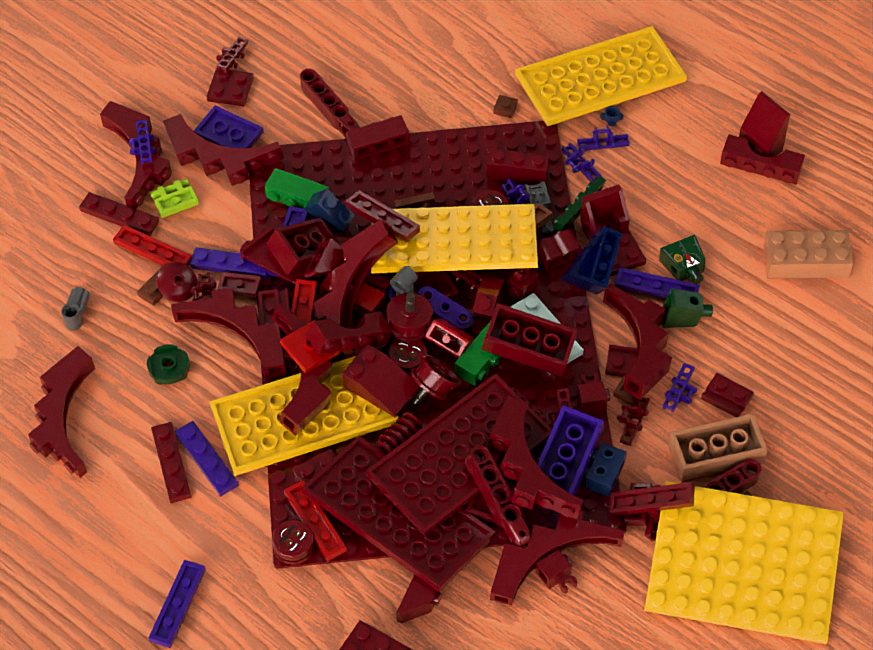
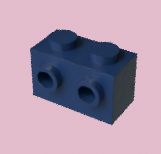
(331, 210)
(605, 469)

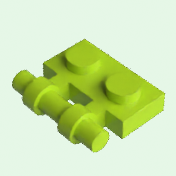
(175, 202)

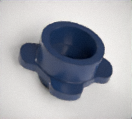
(611, 115)

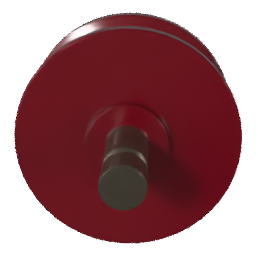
(409, 316)
(434, 379)

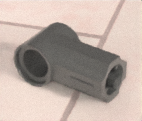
(404, 280)
(75, 307)

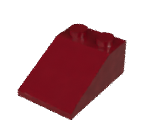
(765, 126)
(297, 244)
(379, 381)

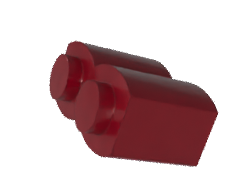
(558, 249)

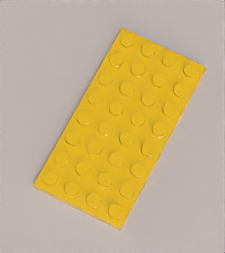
(600, 75)
(465, 239)
(256, 437)

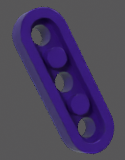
(452, 314)

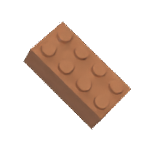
(808, 254)
(716, 447)

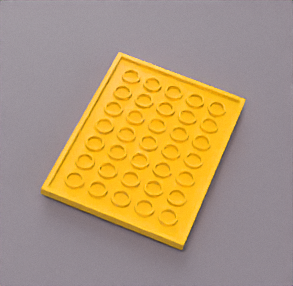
(747, 564)

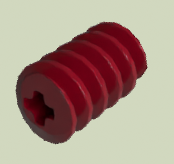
(399, 432)

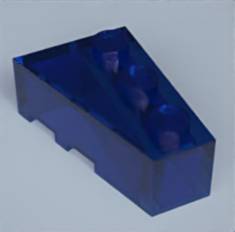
(595, 262)

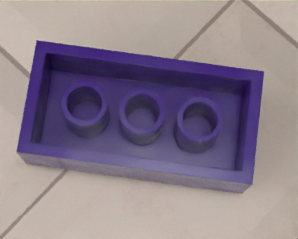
(570, 448)

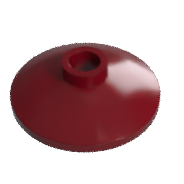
(170, 288)

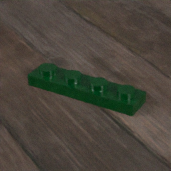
(573, 211)

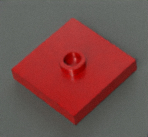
(302, 350)

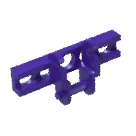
(610, 138)
(142, 141)
(582, 166)
(521, 197)
(681, 383)

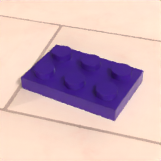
(228, 129)

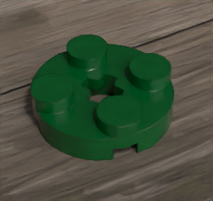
(172, 374)

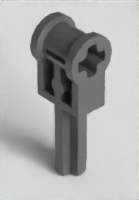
(539, 194)

